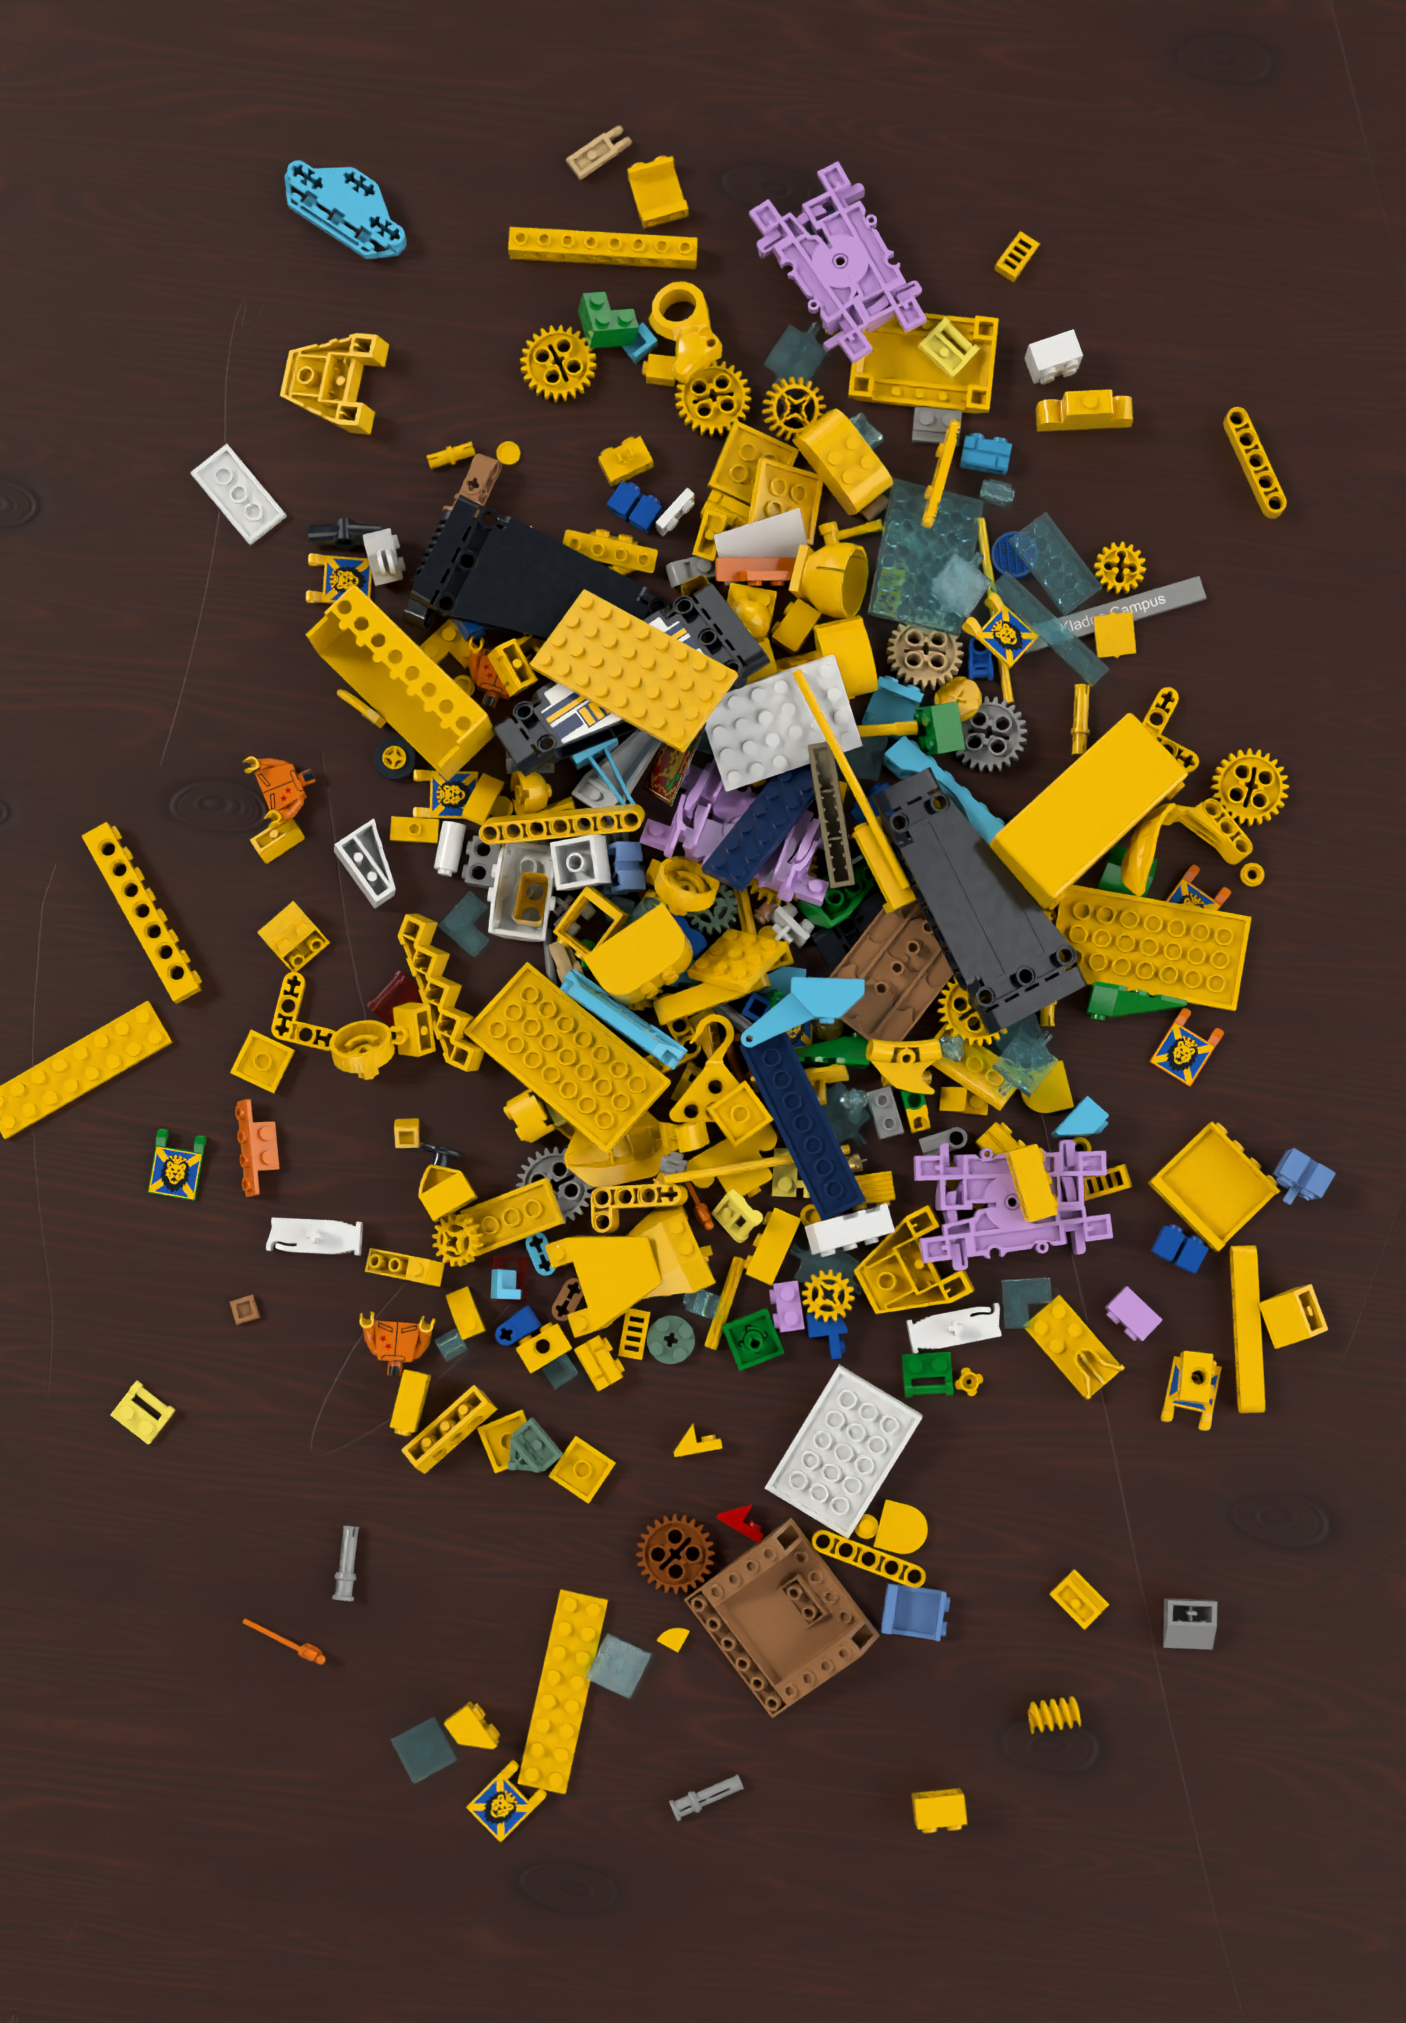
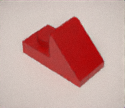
(735, 1519)

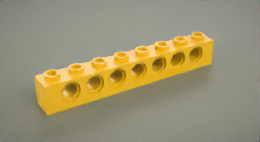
(603, 248)
(96, 842)

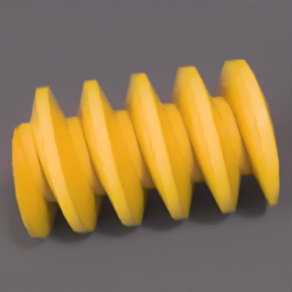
(1053, 1714)

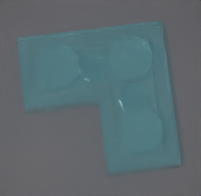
(460, 922)
(1017, 1296)

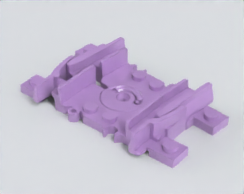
(831, 286)
(708, 794)
(1001, 1225)

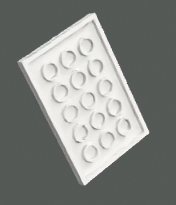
(770, 725)
(843, 1451)

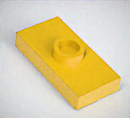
(414, 830)

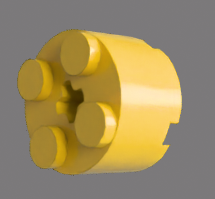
(530, 1116)

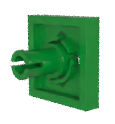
(756, 1348)

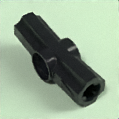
(342, 534)

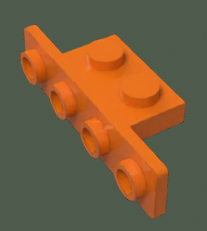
(755, 570)
(258, 1147)

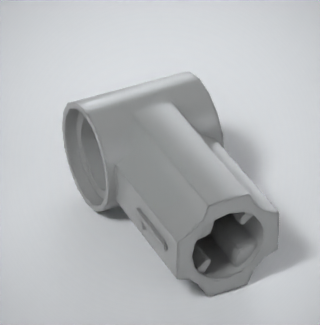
(931, 1144)

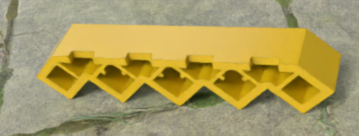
(427, 966)

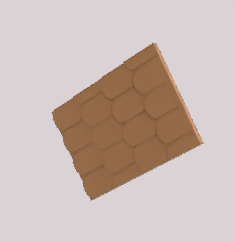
(900, 971)

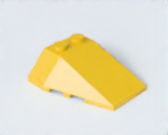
(674, 1251)

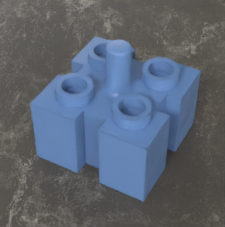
(624, 869)
(1302, 1175)

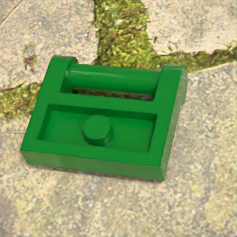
(926, 1366)

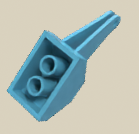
(588, 757)
(809, 999)

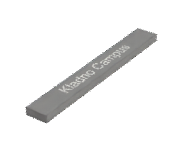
(1141, 605)

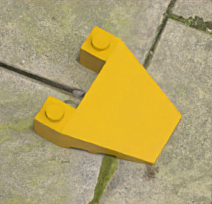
(329, 377)
(895, 1272)
(611, 1275)

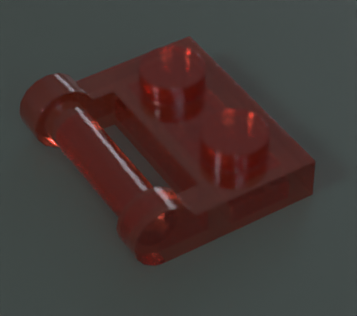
(410, 994)

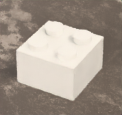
(1054, 357)
(580, 862)

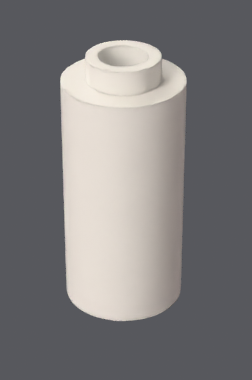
(449, 848)

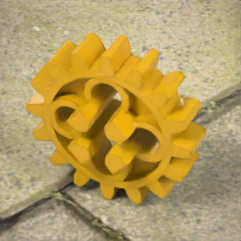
(1129, 578)

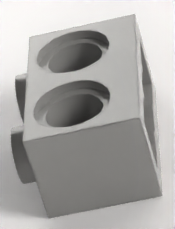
(477, 861)
(885, 1113)

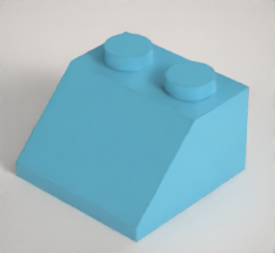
(1082, 1121)

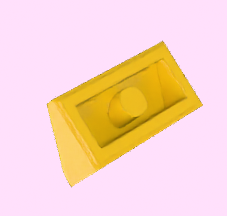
(277, 840)

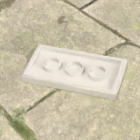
(238, 494)

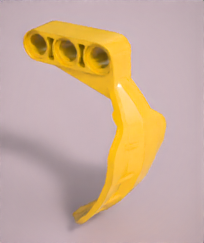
(1206, 820)
(636, 1154)

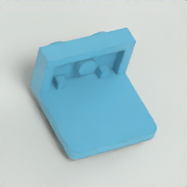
(893, 702)

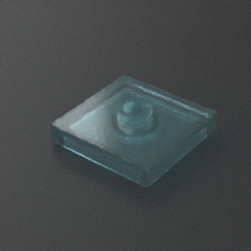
(618, 1666)
(424, 1749)

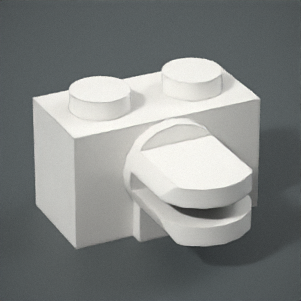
(383, 556)

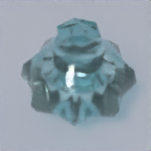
(952, 1047)
(854, 1100)

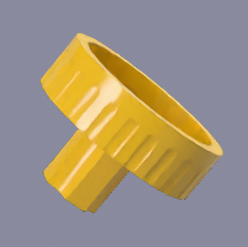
(678, 882)
(370, 1048)

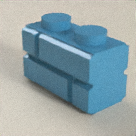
(985, 454)

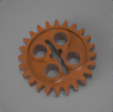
(691, 1568)

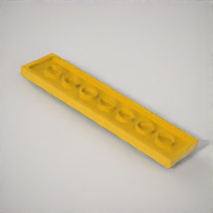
(80, 1068)
(562, 1691)

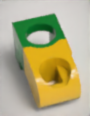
(915, 1110)

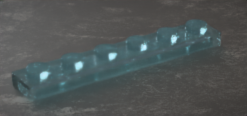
(1049, 629)

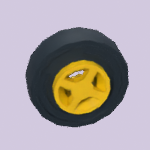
(395, 750)

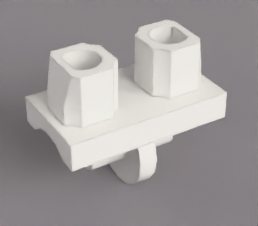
(587, 913)
(788, 928)

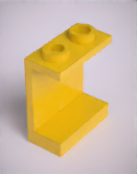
(657, 191)

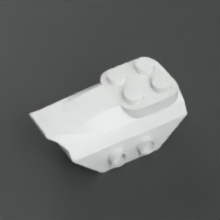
(512, 862)

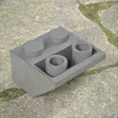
(1189, 1623)

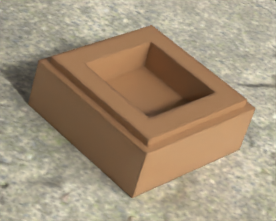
(244, 1309)

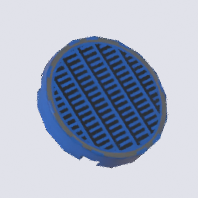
(1006, 559)

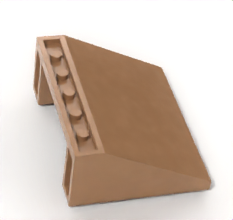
(782, 1618)

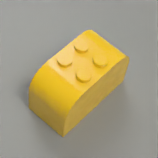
(843, 461)
(641, 957)

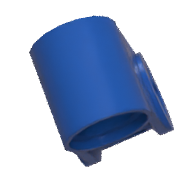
(979, 663)
(521, 1324)

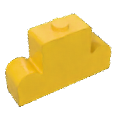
(1084, 411)
(724, 1153)

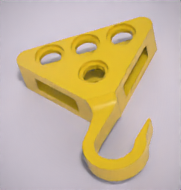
(714, 1069)

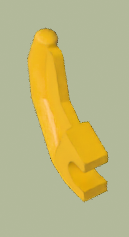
(366, 711)

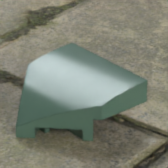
(532, 1448)

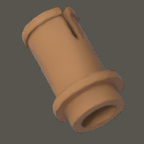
(874, 508)
(765, 911)

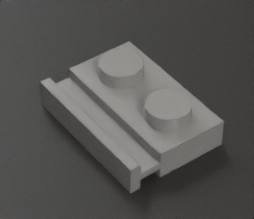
(932, 423)

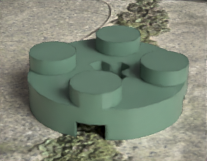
(663, 1328)

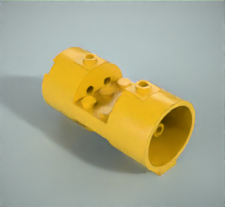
(851, 649)

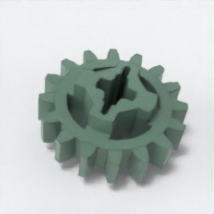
(721, 906)

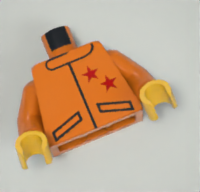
(485, 676)
(280, 787)
(396, 1341)

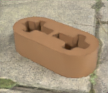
(562, 1297)

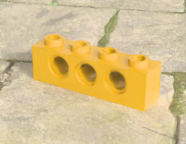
(449, 1429)

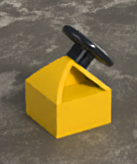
(444, 1188)

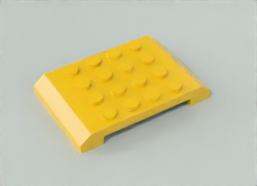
(907, 377)

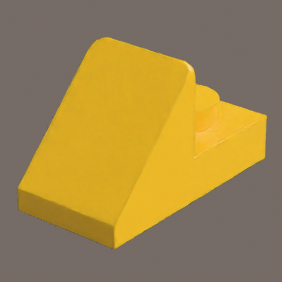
(712, 523)
(961, 1101)
(690, 1446)

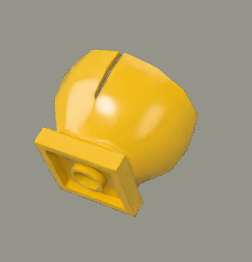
(831, 578)

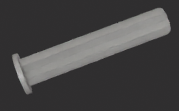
(736, 1019)

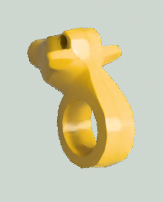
(693, 336)

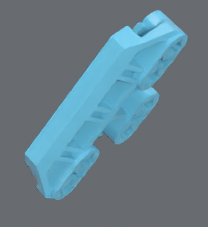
(347, 204)
(622, 1019)

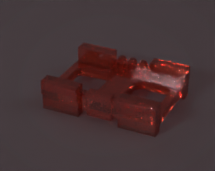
(520, 1276)

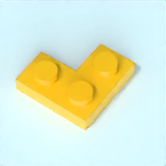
(445, 641)

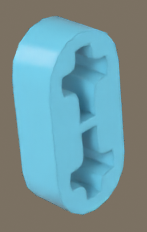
(535, 1256)

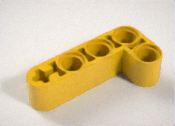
(638, 1200)

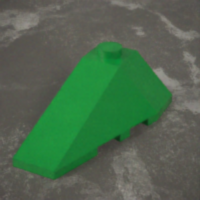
(840, 901)
(1113, 1001)
(842, 1051)

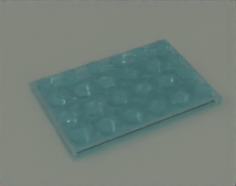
(915, 555)

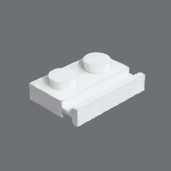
(672, 515)

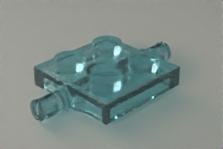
(796, 355)
(959, 586)
(867, 759)
(1025, 1063)
(841, 1120)
(838, 1262)

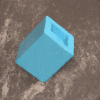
(643, 345)
(504, 1284)

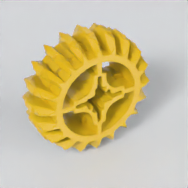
(786, 401)

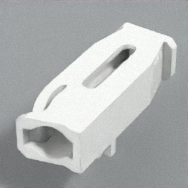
(315, 1236)
(954, 1328)

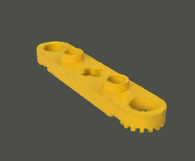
(934, 492)

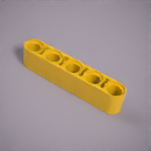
(1257, 452)
(700, 999)
(877, 1567)

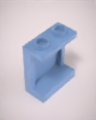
(914, 1611)

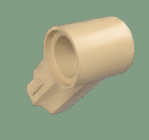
(564, 960)

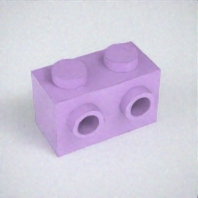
(788, 1306)
(1132, 1314)

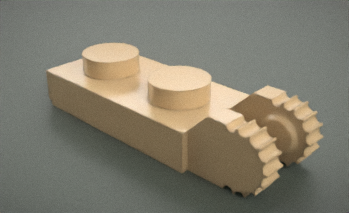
(597, 153)

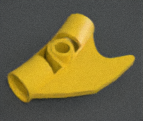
(904, 1061)

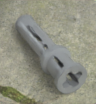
(345, 1576)
(695, 1801)

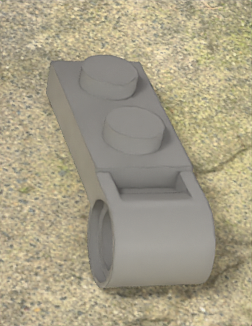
(688, 568)

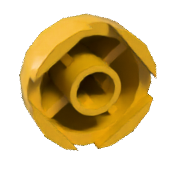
(753, 616)
(530, 792)

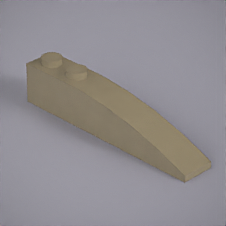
(831, 815)

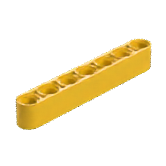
(571, 818)
(1247, 1329)

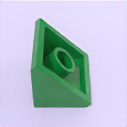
(1111, 874)

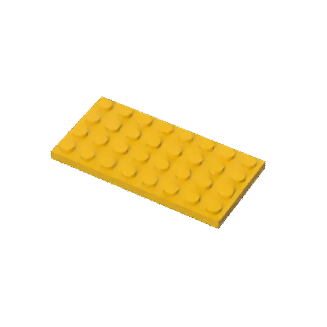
(634, 670)
(1155, 945)
(567, 1058)

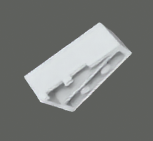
(366, 862)
(849, 1230)

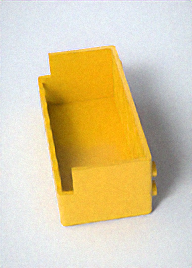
(401, 682)
(1088, 810)

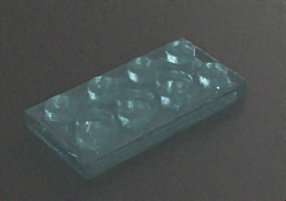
(1055, 563)

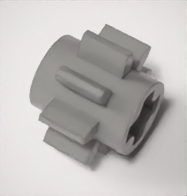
(673, 1163)

